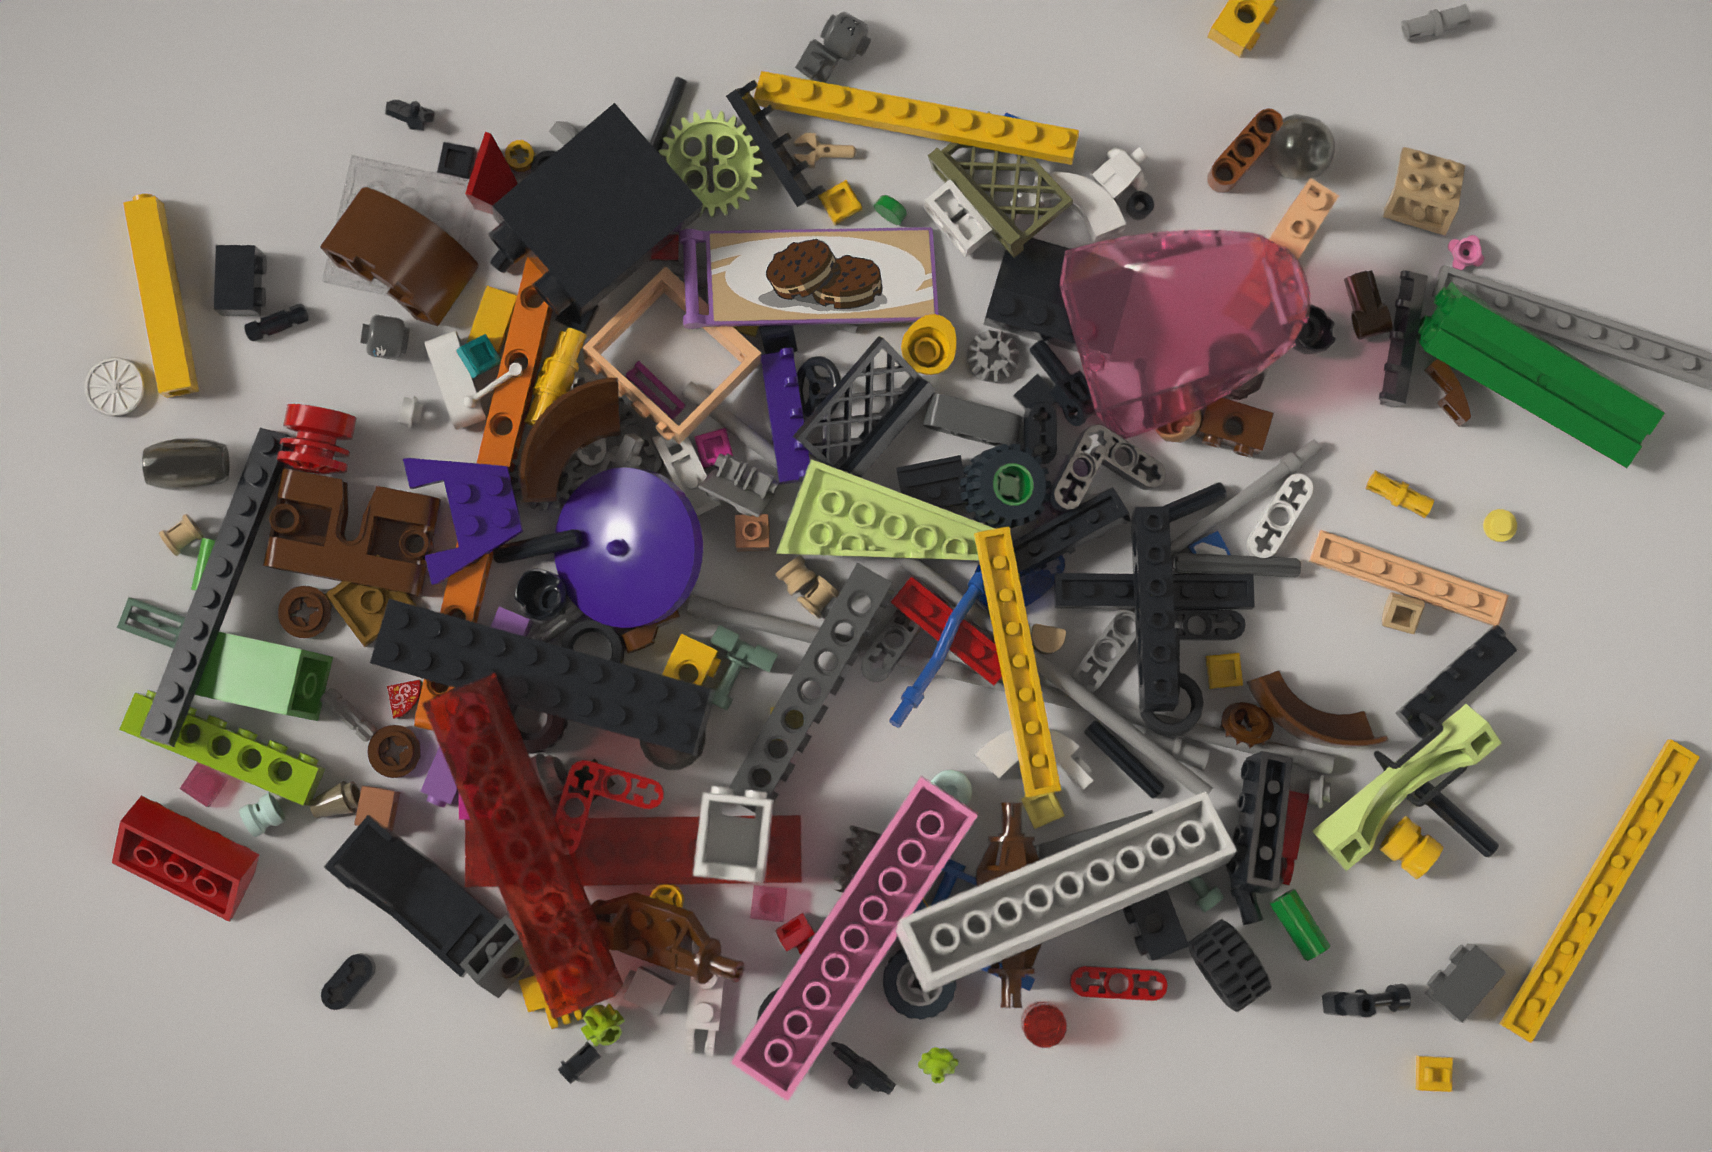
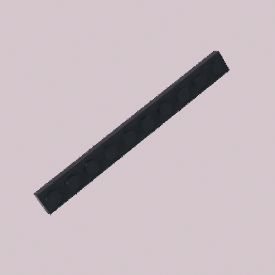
(215, 590)

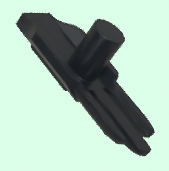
(863, 1070)

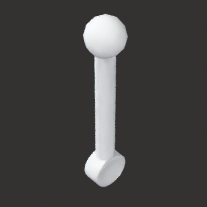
(514, 370)

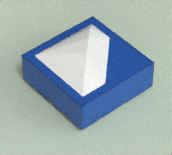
(1210, 544)

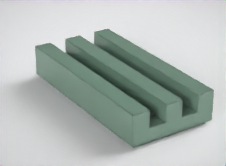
(126, 614)

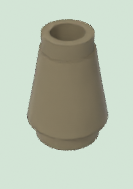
(338, 800)

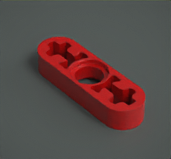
(1144, 976)

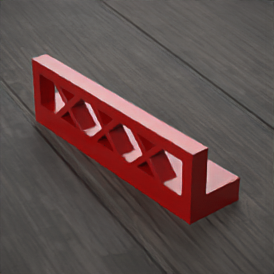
(932, 616)

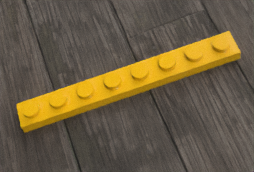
(1017, 661)

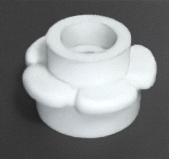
(410, 411)

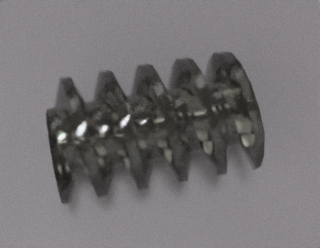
(861, 845)

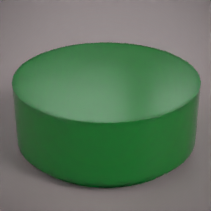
(890, 209)

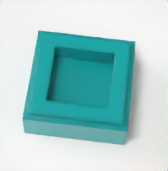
(479, 356)

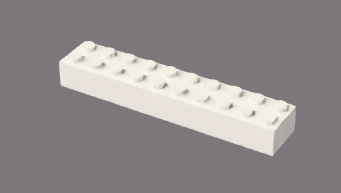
(1064, 891)

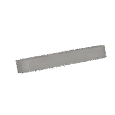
(1114, 637)

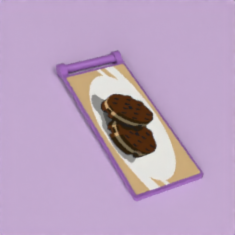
(811, 276)

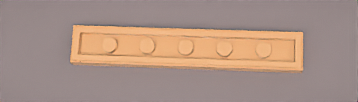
(1408, 578)

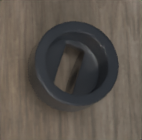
(1134, 200)

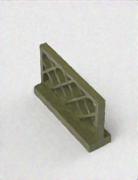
(1002, 226)

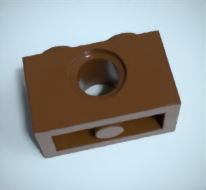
(1253, 423)

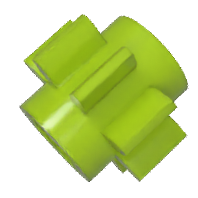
(602, 1025)

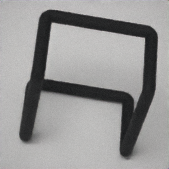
(1386, 762)

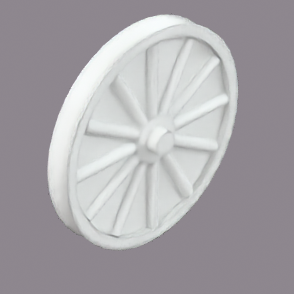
(114, 387)

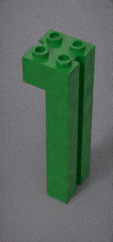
(1537, 375)

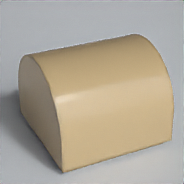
(1402, 613)
(1047, 638)

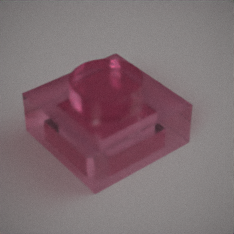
(203, 784)
(768, 903)

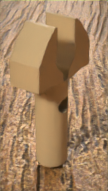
(821, 150)

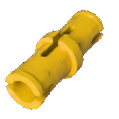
(1399, 494)

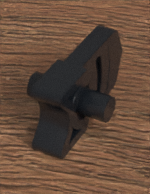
(412, 113)

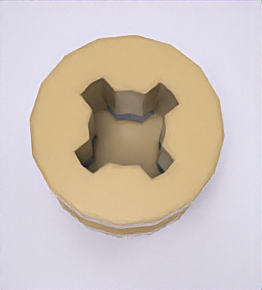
(796, 575)

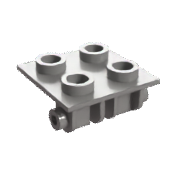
(726, 486)

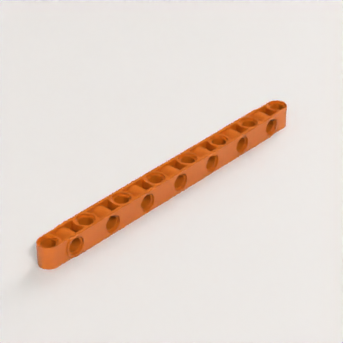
(509, 402)

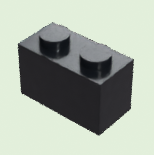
(239, 280)

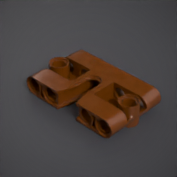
(318, 541)

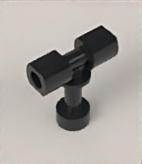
(1364, 1005)

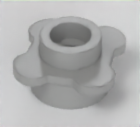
(1319, 791)

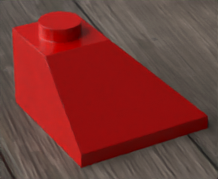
(490, 176)

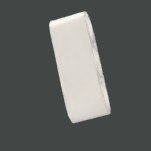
(454, 380)

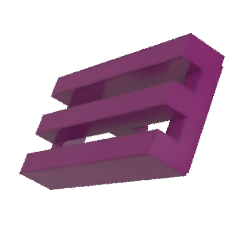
(631, 376)

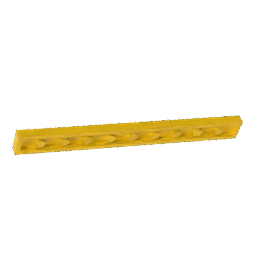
(917, 117)
(1599, 890)

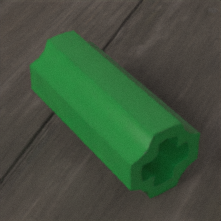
(1300, 925)

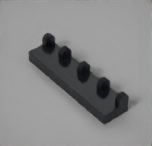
(772, 145)
(1403, 339)
(1069, 531)
(1457, 679)

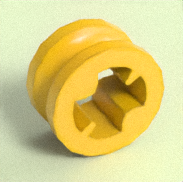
(513, 163)

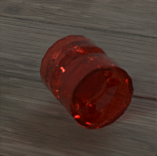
(1043, 1024)

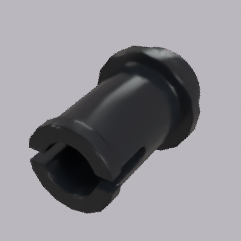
(579, 1063)

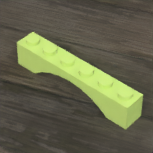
(1355, 825)

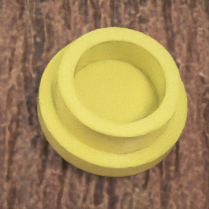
(1500, 525)

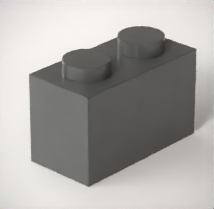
(1464, 981)

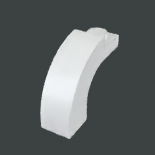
(1090, 202)
(1001, 754)

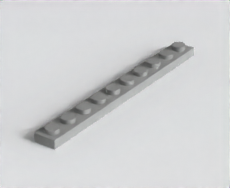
(1586, 329)

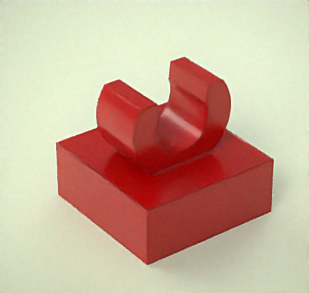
(795, 933)

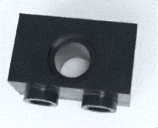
(1170, 934)

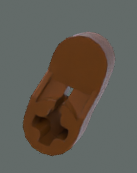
(645, 635)

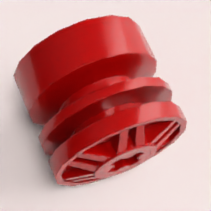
(316, 438)

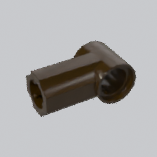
(1368, 314)

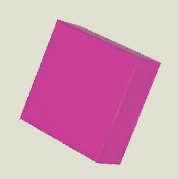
(711, 445)

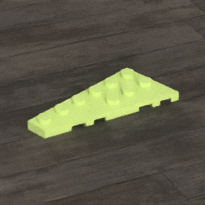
(860, 518)

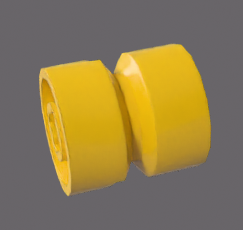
(1408, 845)

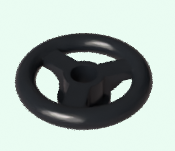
(819, 386)

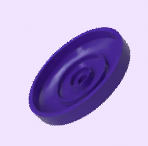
(636, 548)

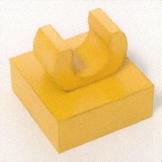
(1434, 1073)

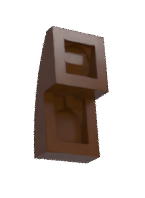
(1454, 401)

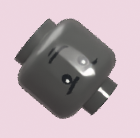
(845, 36)

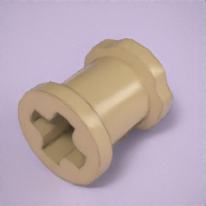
(181, 534)
(818, 597)

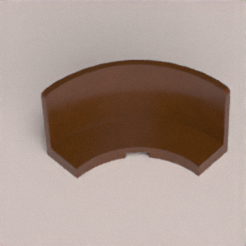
(403, 251)
(561, 430)
(1307, 722)

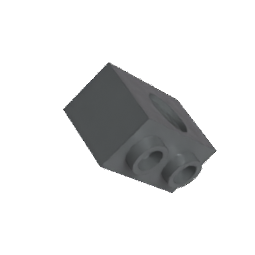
(497, 959)

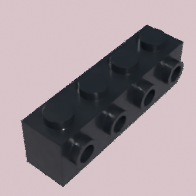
(1261, 822)

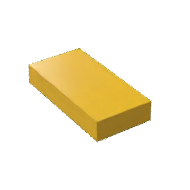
(493, 316)

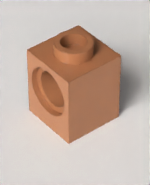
(752, 533)
(379, 804)

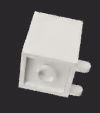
(731, 844)

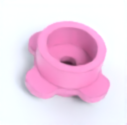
(1473, 246)

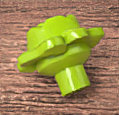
(938, 1063)

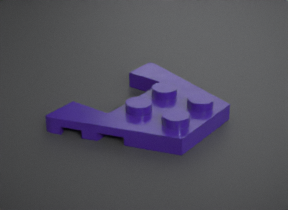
(480, 506)

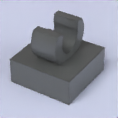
(817, 62)

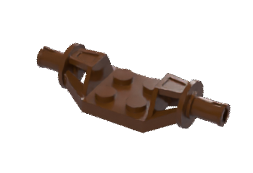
(1015, 854)
(663, 937)

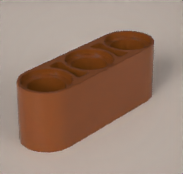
(1238, 164)

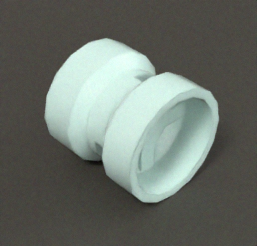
(262, 815)

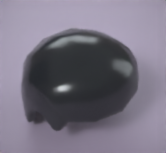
(1316, 333)
(541, 594)

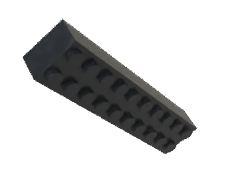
(545, 676)

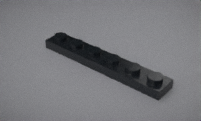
(1189, 591)

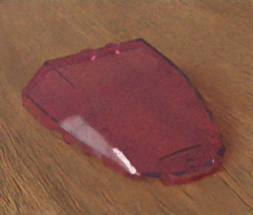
(1179, 319)

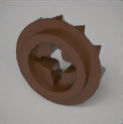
(292, 603)
(1254, 716)
(381, 743)

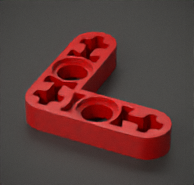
(598, 786)

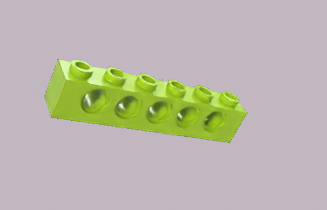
(298, 788)

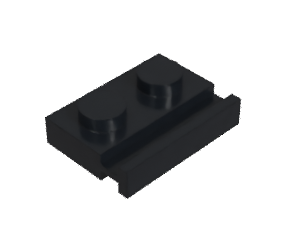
(934, 481)

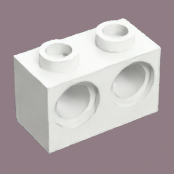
(957, 218)

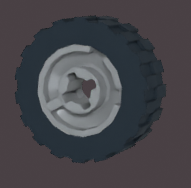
(907, 998)

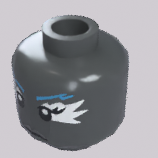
(385, 337)

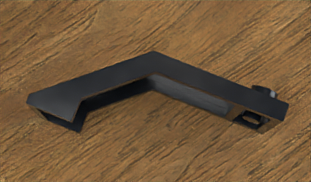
(412, 891)

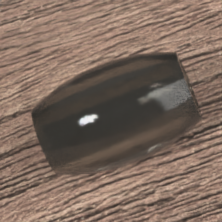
(186, 464)

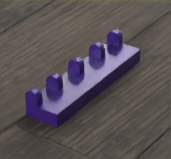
(784, 414)

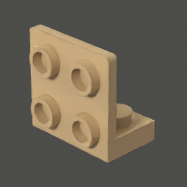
(1425, 191)

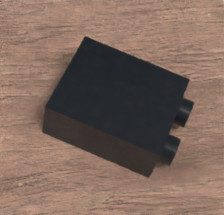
(593, 213)

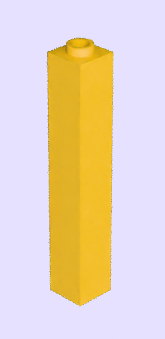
(160, 296)

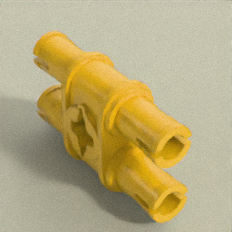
(556, 373)

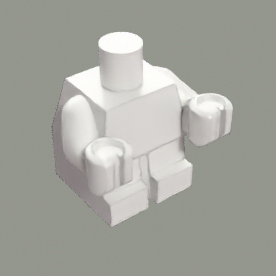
(1121, 172)

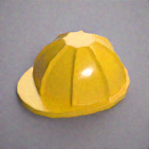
(929, 344)

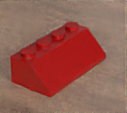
(184, 857)

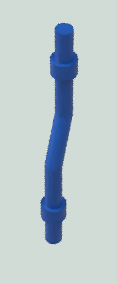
(914, 694)

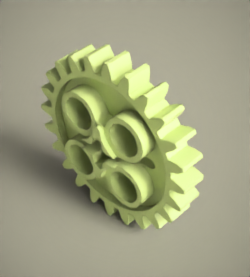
(740, 161)

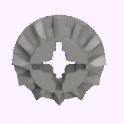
(1000, 369)

